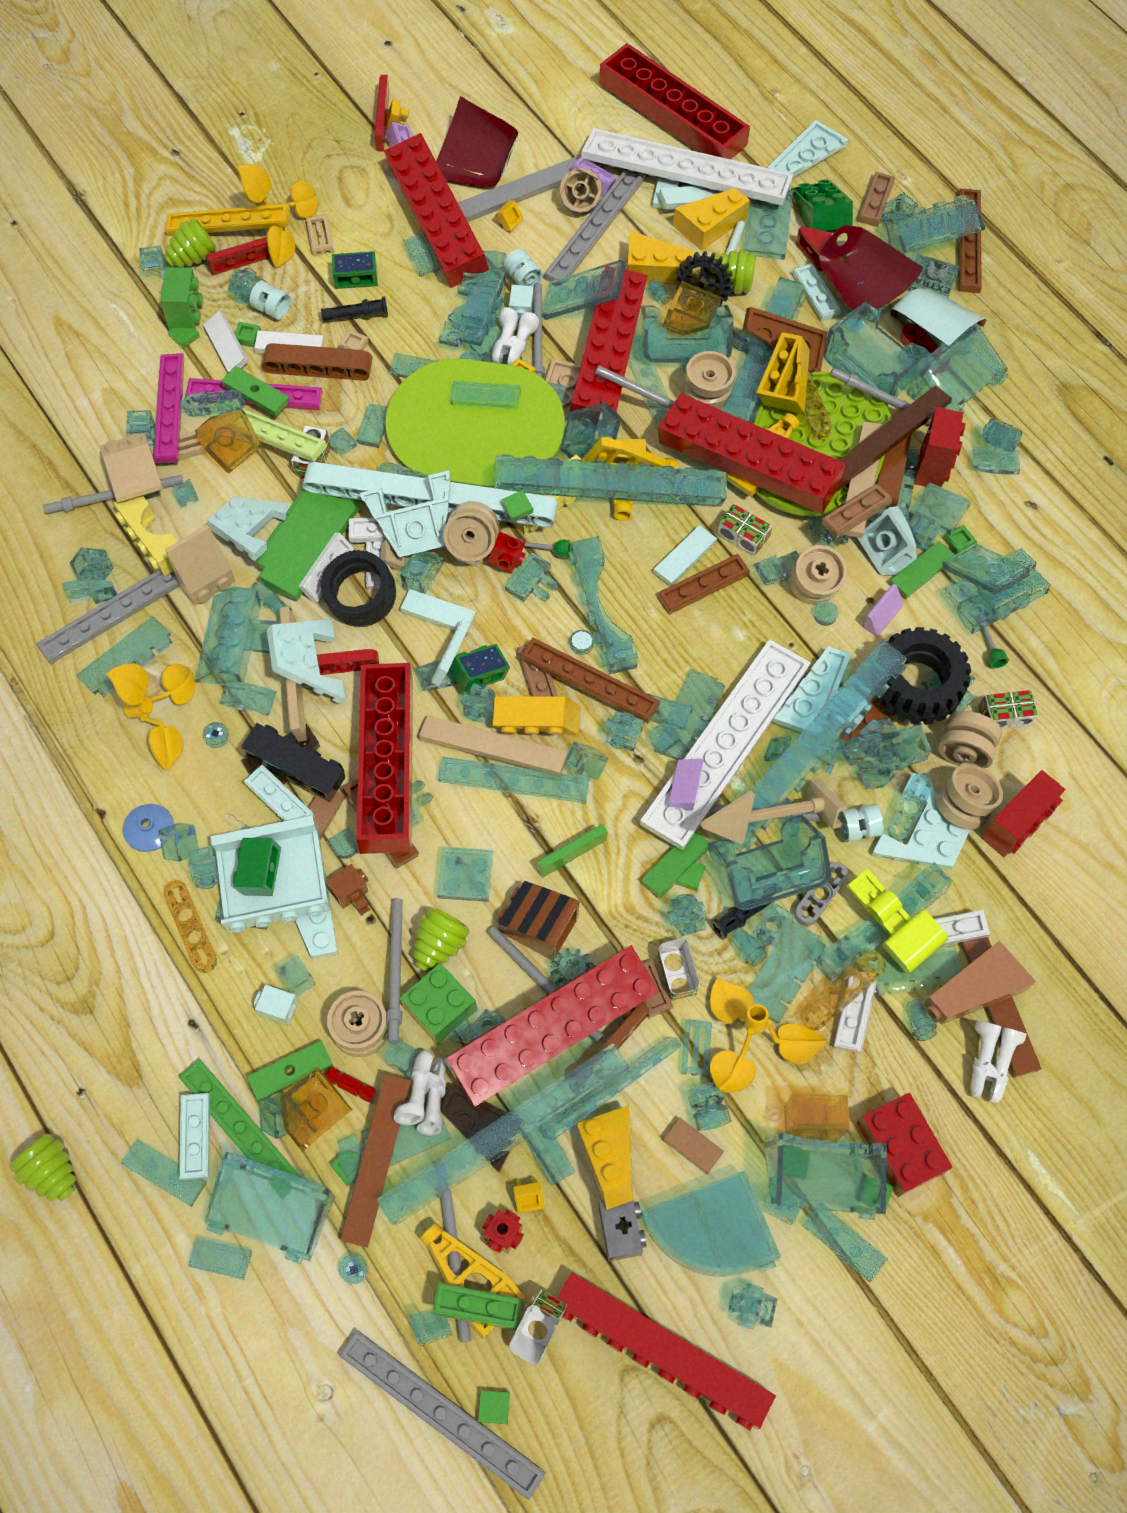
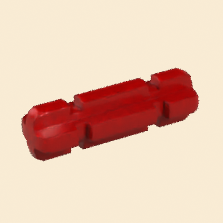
(351, 1084)

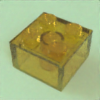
(817, 1116)

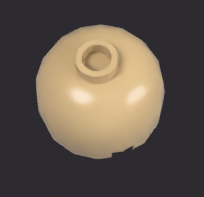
(581, 190)

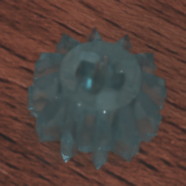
(1001, 435)
(561, 966)

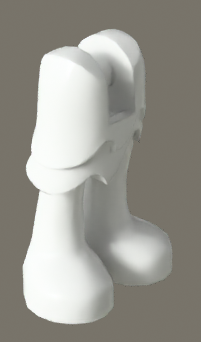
(509, 344)
(982, 1066)
(426, 1080)

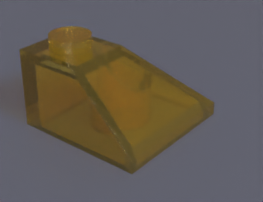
(691, 310)
(228, 438)
(312, 1109)

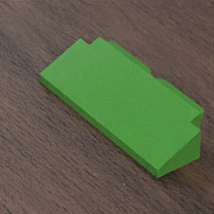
(301, 539)

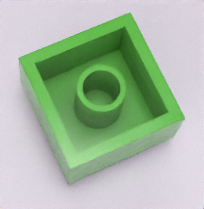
(181, 298)
(438, 1003)

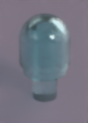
(657, 291)

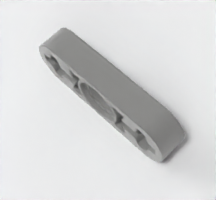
(816, 912)

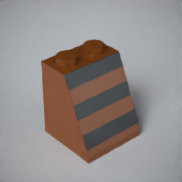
(539, 918)

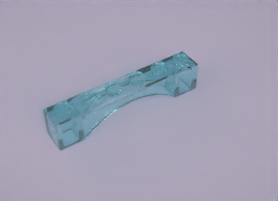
(616, 645)
(869, 936)

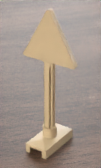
(734, 818)

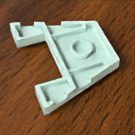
(242, 519)
(417, 526)
(295, 654)
(931, 841)

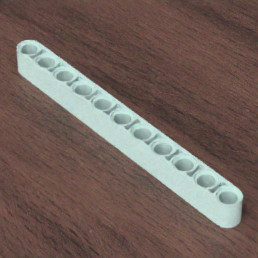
(412, 490)

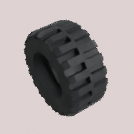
(945, 659)

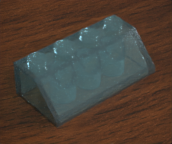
(934, 224)
(228, 636)

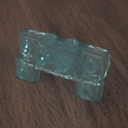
(479, 311)
(983, 608)

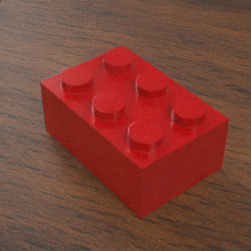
(940, 447)
(1024, 814)
(912, 1148)

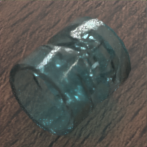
(709, 1107)

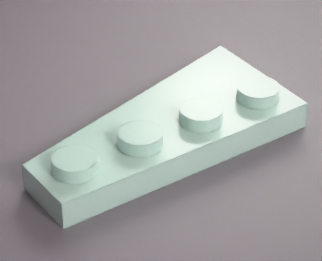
(809, 149)
(814, 690)
(319, 933)

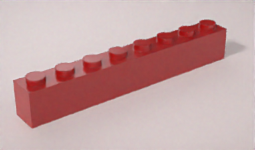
(666, 1352)

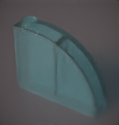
(714, 1229)

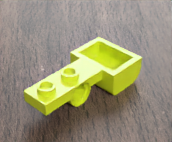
(910, 938)

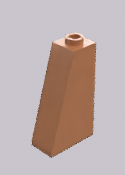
(981, 984)

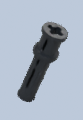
(365, 309)
(733, 919)

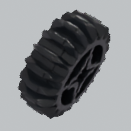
(706, 263)

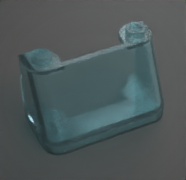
(669, 347)
(868, 352)
(960, 369)
(773, 869)
(826, 1175)
(268, 1207)

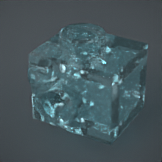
(242, 283)
(91, 564)
(478, 703)
(623, 730)
(687, 914)
(752, 1307)

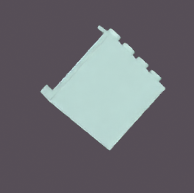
(299, 881)

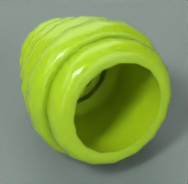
(189, 245)
(742, 266)
(438, 939)
(45, 1169)

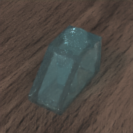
(421, 571)

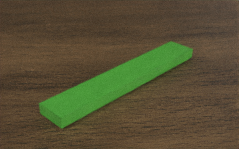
(234, 1119)

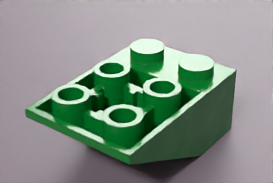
(823, 205)

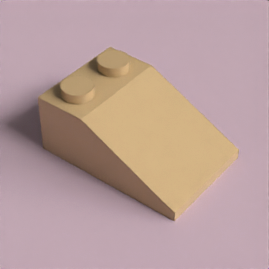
(131, 467)
(200, 565)

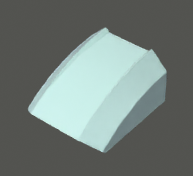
(889, 542)

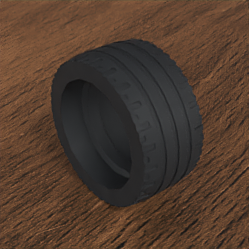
(343, 567)

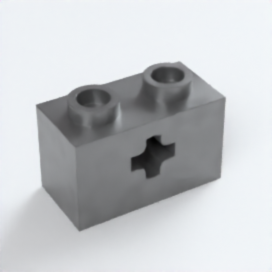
(616, 1244)

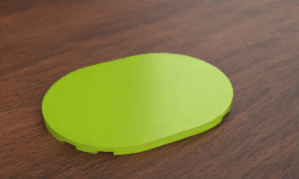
(847, 412)
(442, 437)

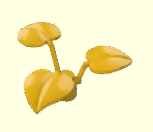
(255, 185)
(131, 684)
(733, 1072)

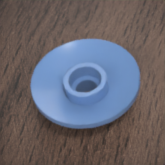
(146, 838)

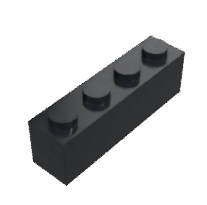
(293, 761)

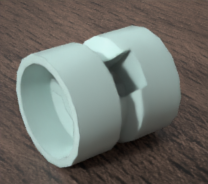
(522, 268)
(270, 300)
(861, 823)

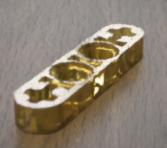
(812, 420)
(190, 926)
(846, 994)

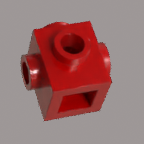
(507, 552)
(507, 1241)

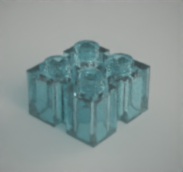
(877, 753)

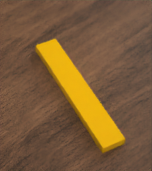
(233, 218)

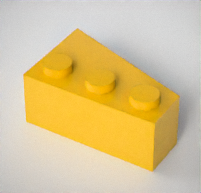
(711, 217)
(655, 258)
(786, 375)
(536, 715)
(609, 1153)

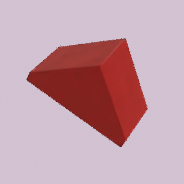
(811, 243)

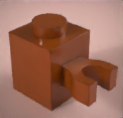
(349, 887)

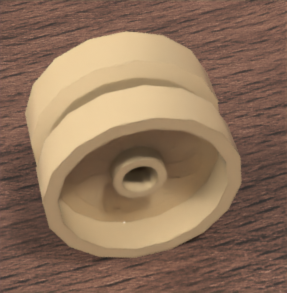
(709, 378)
(471, 531)
(818, 574)
(970, 739)
(969, 796)
(350, 1010)

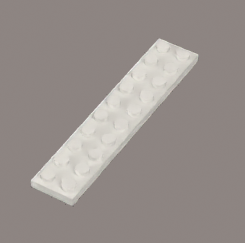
(687, 166)
(729, 740)

